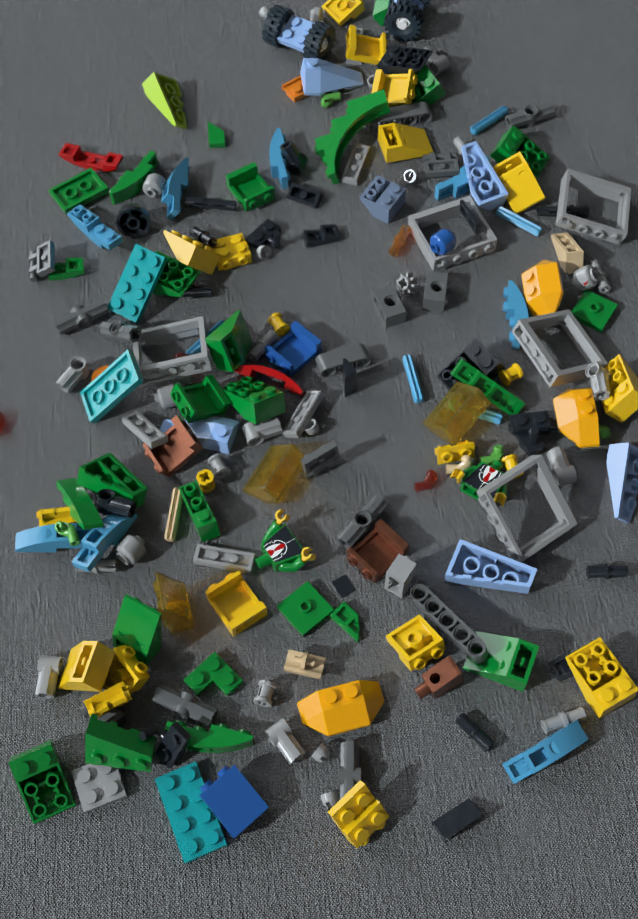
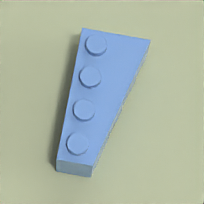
(487, 569)

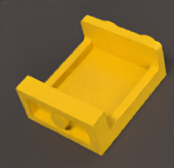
(365, 48)
(397, 87)
(235, 603)

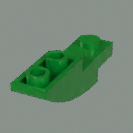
(132, 182)
(218, 740)

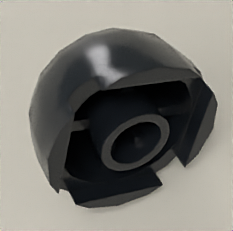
(133, 220)

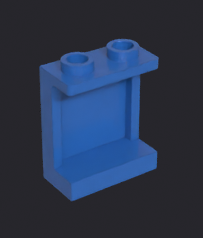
(294, 350)
(232, 800)

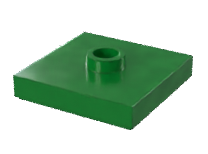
(594, 310)
(305, 609)

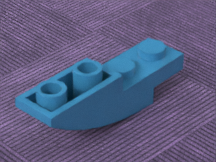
(278, 161)
(456, 186)
(174, 187)
(94, 228)
(515, 309)
(45, 539)
(99, 539)
(545, 752)

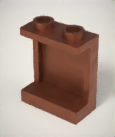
(179, 449)
(377, 551)

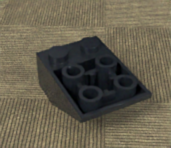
(401, 59)
(477, 356)

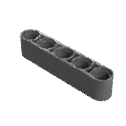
(408, 115)
(453, 631)

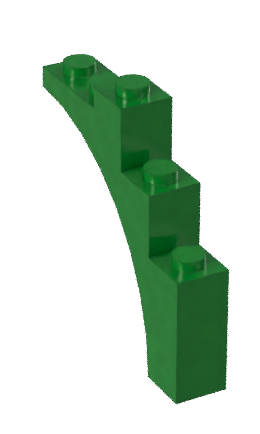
(344, 128)

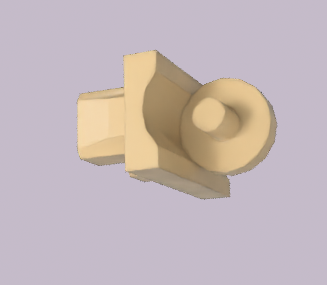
(304, 664)

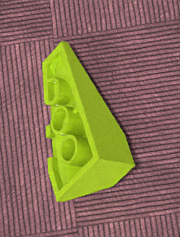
(166, 95)

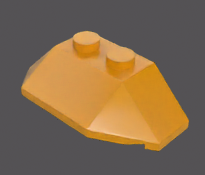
(543, 287)
(577, 416)
(342, 707)

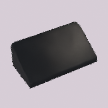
(304, 195)
(472, 217)
(348, 378)
(457, 820)

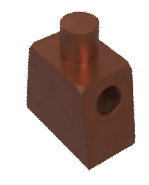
(446, 673)

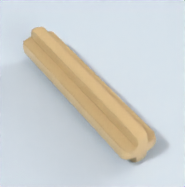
(173, 516)

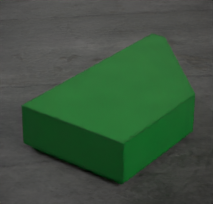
(215, 136)
(347, 619)

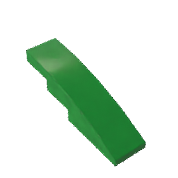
(492, 390)
(80, 504)

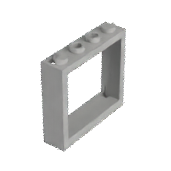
(600, 188)
(442, 213)
(542, 359)
(175, 367)
(552, 493)

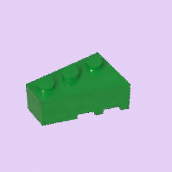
(111, 474)
(117, 747)

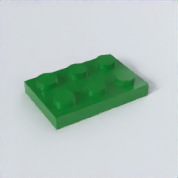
(78, 190)

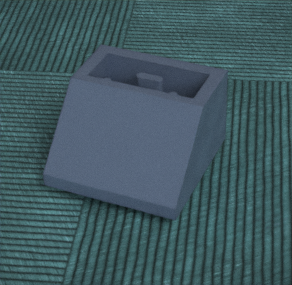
(383, 198)

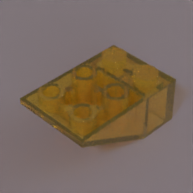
(173, 603)

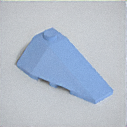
(323, 76)
(482, 179)
(213, 433)
(623, 479)

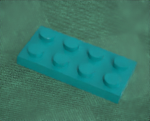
(137, 283)
(111, 386)
(190, 818)

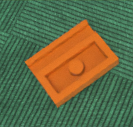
(294, 89)

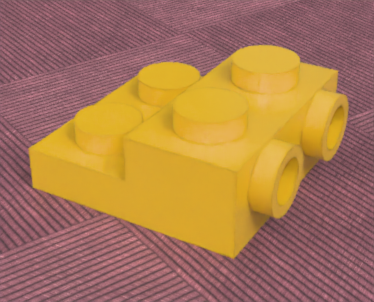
(343, 10)
(232, 252)
(416, 643)
(128, 669)
(358, 815)

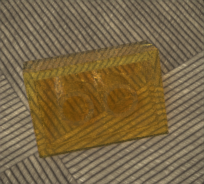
(457, 412)
(275, 474)

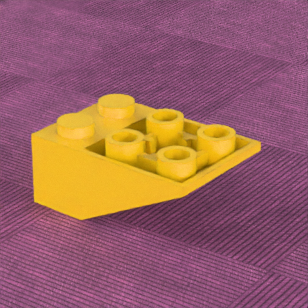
(402, 142)
(519, 183)
(192, 252)
(623, 390)
(86, 667)
(601, 677)

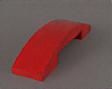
(74, 155)
(250, 371)

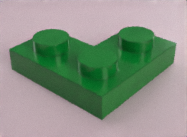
(213, 671)

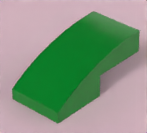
(69, 269)

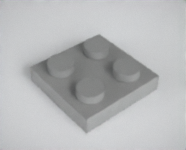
(98, 786)

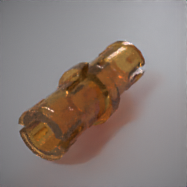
(399, 240)

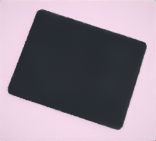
(343, 586)

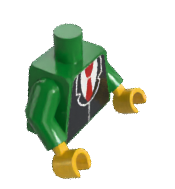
(479, 476)
(282, 549)

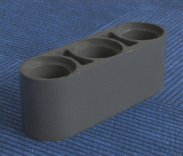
(332, 362)

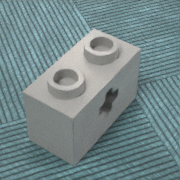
(400, 575)

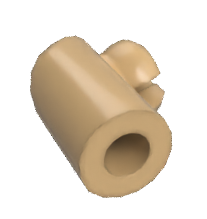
(466, 462)

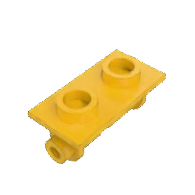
(449, 453)
(54, 515)
(108, 699)

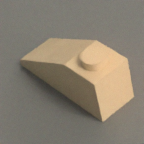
(568, 252)

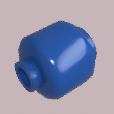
(442, 242)

